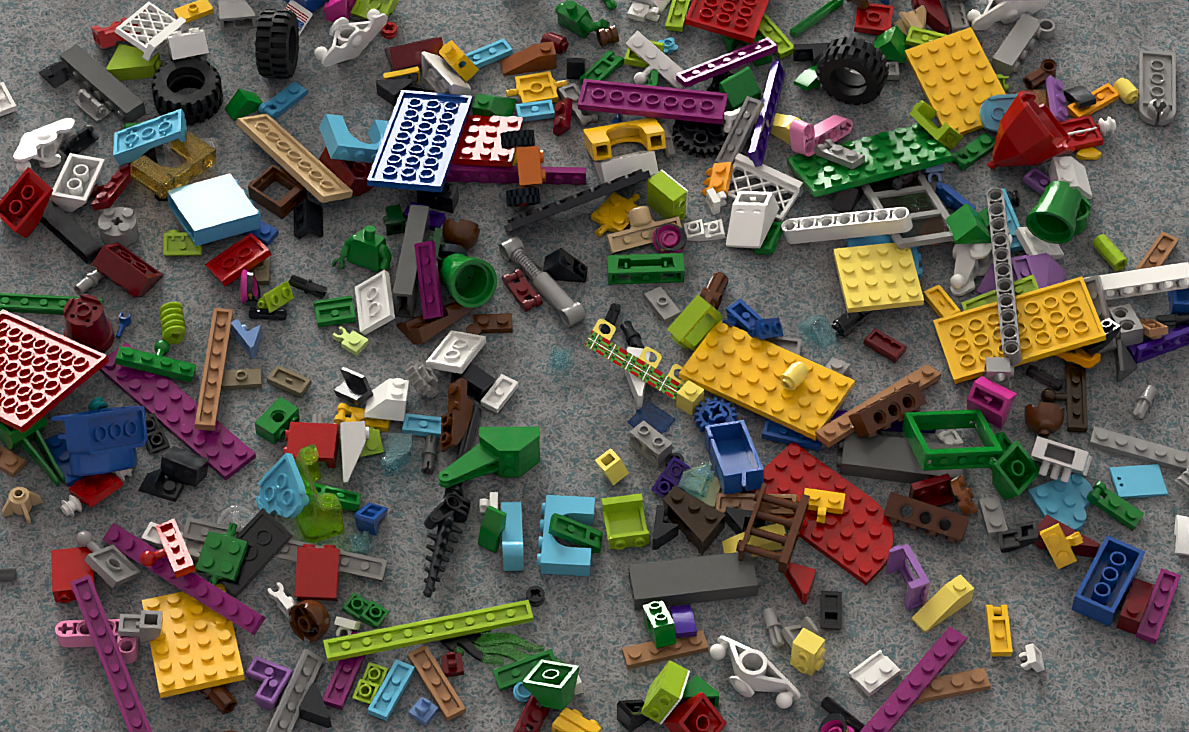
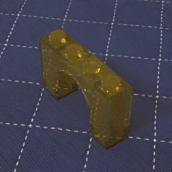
(163, 179)

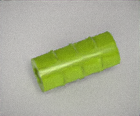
(1110, 252)

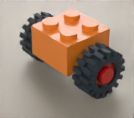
(529, 167)

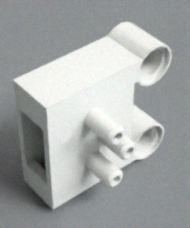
(1060, 457)

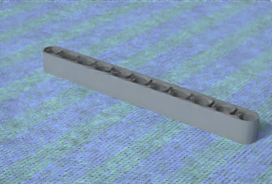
(1004, 276)

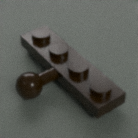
(1075, 398)

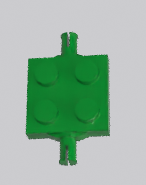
(222, 555)

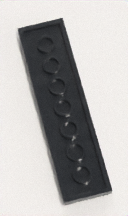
(571, 202)

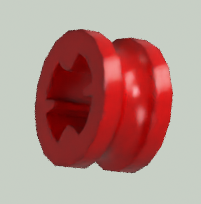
(391, 30)

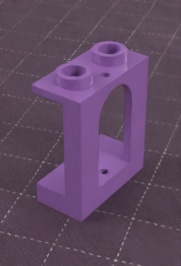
(917, 589)

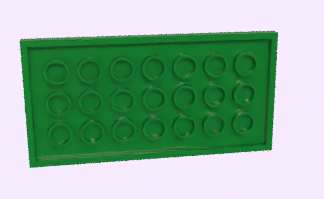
(885, 157)

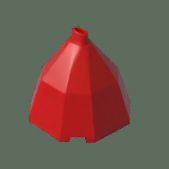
(1029, 135)

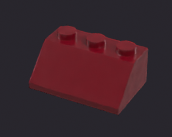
(410, 54)
(351, 173)
(126, 269)

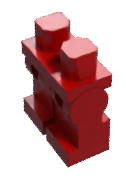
(106, 36)

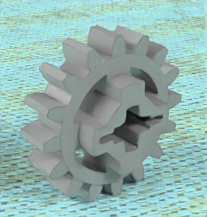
(422, 378)

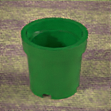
(1055, 213)
(469, 291)

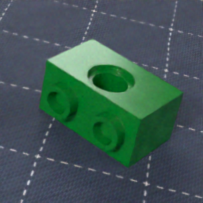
(276, 420)
(659, 624)

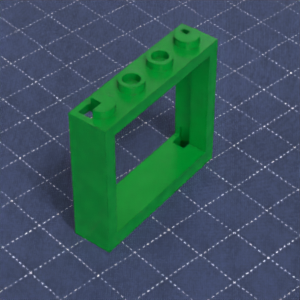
(952, 457)

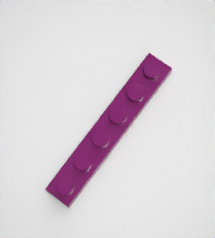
(726, 62)

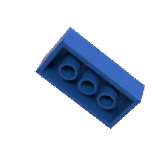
(1108, 580)

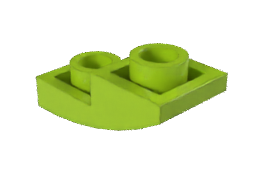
(370, 683)

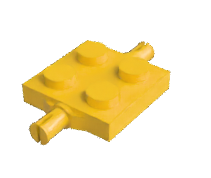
(536, 87)
(613, 213)

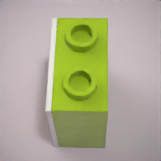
(667, 196)
(665, 692)

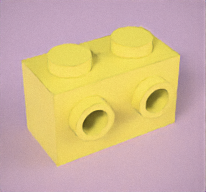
(808, 652)

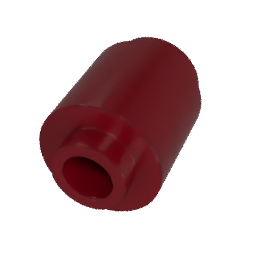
(560, 42)

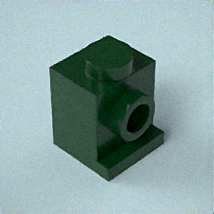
(394, 220)

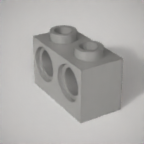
(1131, 327)
(999, 371)
(650, 443)

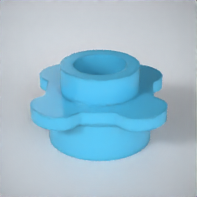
(669, 45)

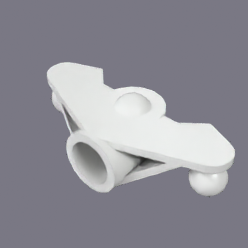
(1004, 11)
(350, 38)
(43, 144)
(971, 261)
(764, 676)

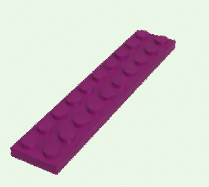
(178, 415)

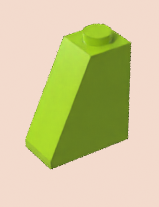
(130, 65)

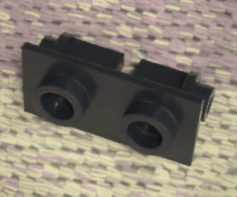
(79, 142)
(844, 325)

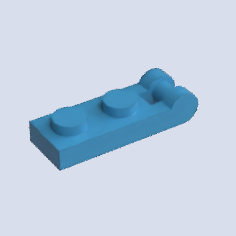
(283, 100)

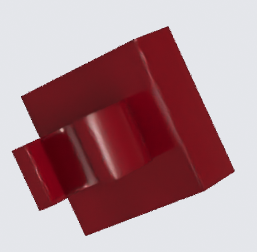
(452, 664)

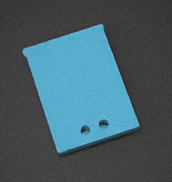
(1138, 481)

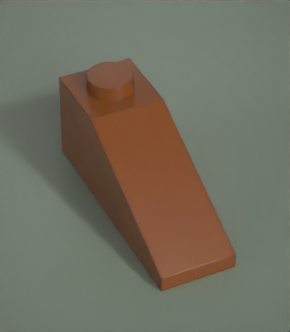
(532, 59)

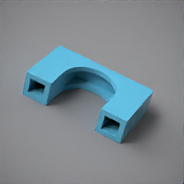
(344, 146)
(554, 556)

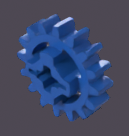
(714, 413)

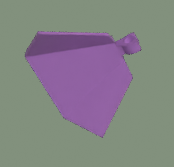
(1043, 266)

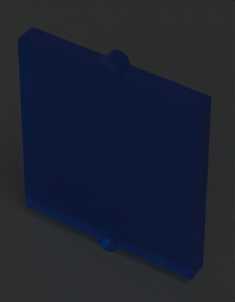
(653, 416)

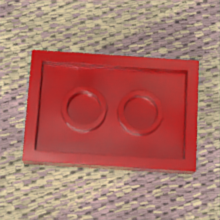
(240, 256)

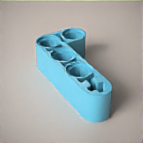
(512, 537)

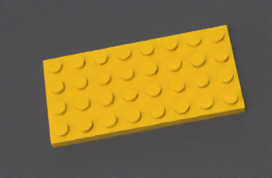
(1048, 322)
(749, 375)

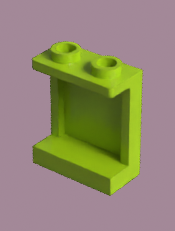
(945, 134)
(625, 521)

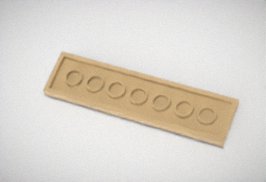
(294, 158)

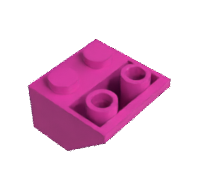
(992, 400)

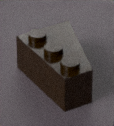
(695, 518)

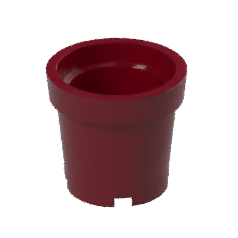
(94, 334)

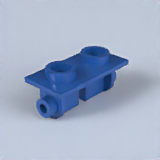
(766, 328)

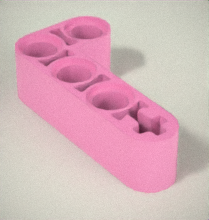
(806, 136)
(67, 637)

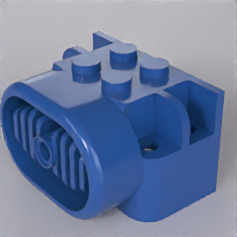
(104, 439)

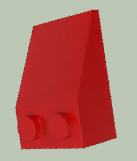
(25, 203)

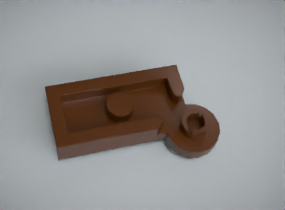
(491, 323)

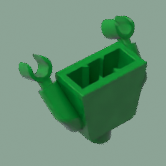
(578, 19)
(366, 251)

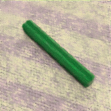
(815, 17)

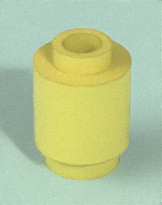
(1126, 90)
(794, 375)

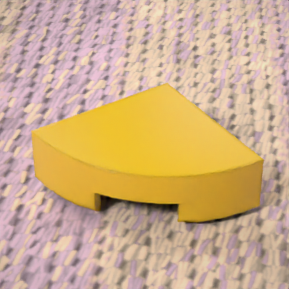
(1088, 154)

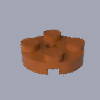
(964, 495)

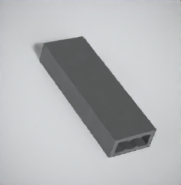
(406, 281)
(887, 459)
(694, 580)

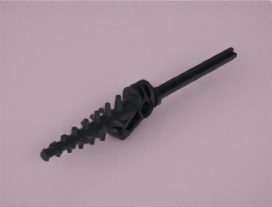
(450, 510)

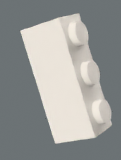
(441, 76)
(625, 164)
(76, 181)

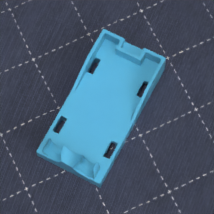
(138, 139)

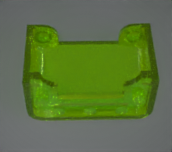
(323, 514)

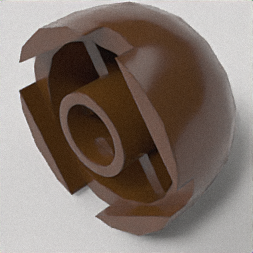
(460, 233)
(1044, 418)
(309, 615)

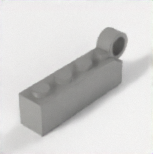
(1018, 43)

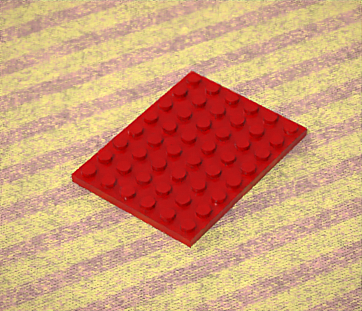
(39, 370)

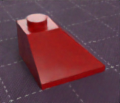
(695, 716)

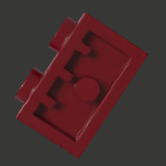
(932, 490)

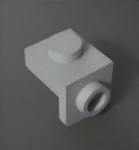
(791, 632)

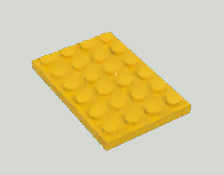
(955, 78)
(194, 645)

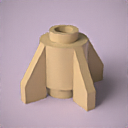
(912, 18)
(21, 502)

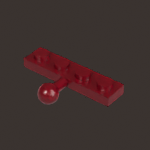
(108, 193)

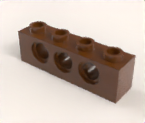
(905, 399)
(958, 522)

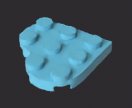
(994, 109)
(282, 489)
(1063, 500)

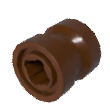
(607, 35)

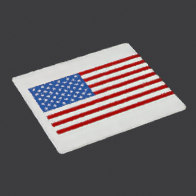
(302, 14)

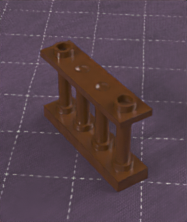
(788, 541)

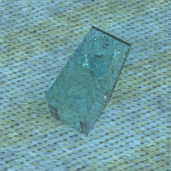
(398, 452)
(696, 480)

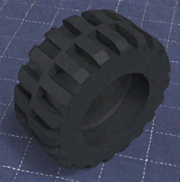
(277, 43)
(858, 56)
(188, 74)

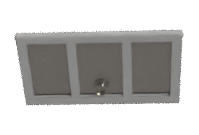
(924, 209)

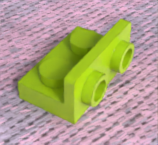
(179, 244)

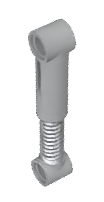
(569, 311)

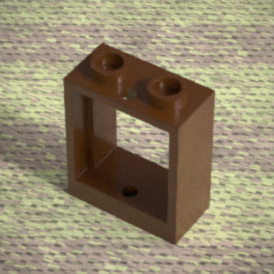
(285, 204)

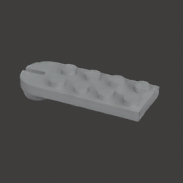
(1157, 86)

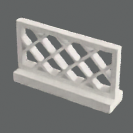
(159, 39)
(770, 177)

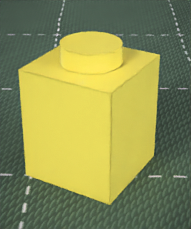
(689, 397)
(612, 466)

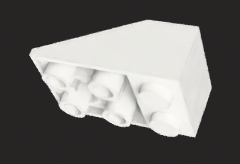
(751, 219)

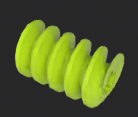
(172, 322)

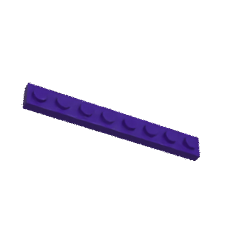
(765, 120)

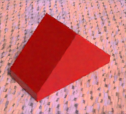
(801, 580)

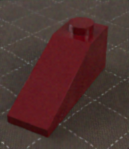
(935, 15)
(1088, 548)
(1135, 606)

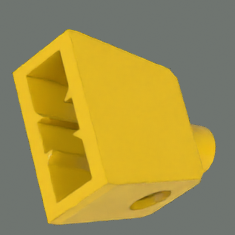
(454, 56)

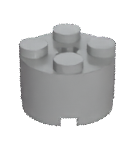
(118, 225)

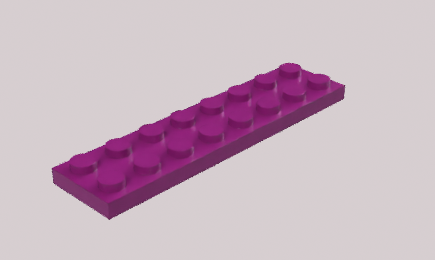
(653, 101)

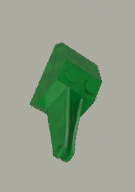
(14, 438)
(500, 450)

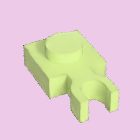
(351, 342)

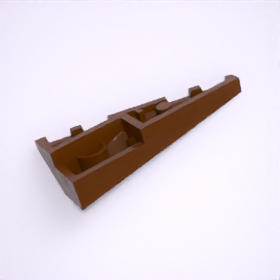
(421, 330)

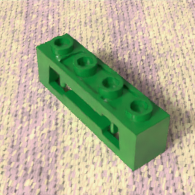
(645, 268)

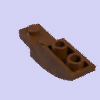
(458, 417)

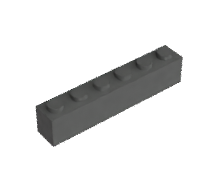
(103, 85)

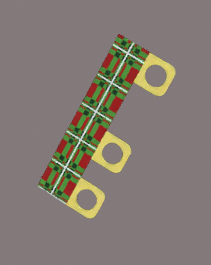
(639, 366)

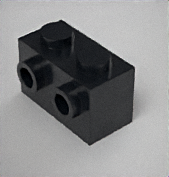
(184, 466)

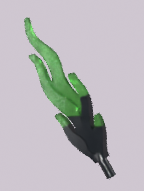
(483, 645)

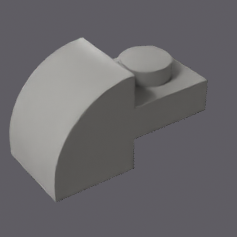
(145, 626)

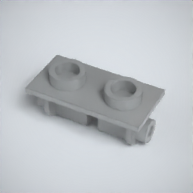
(91, 106)

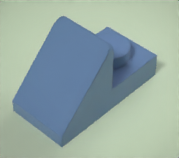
(247, 338)

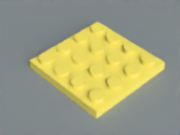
(877, 277)

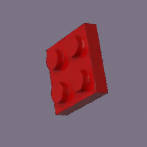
(873, 19)

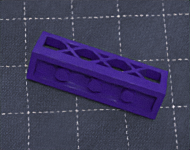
(1152, 348)

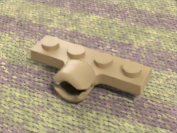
(640, 230)

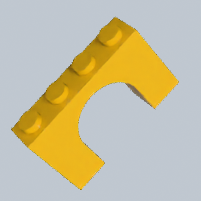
(644, 131)

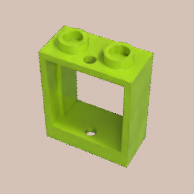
(694, 323)

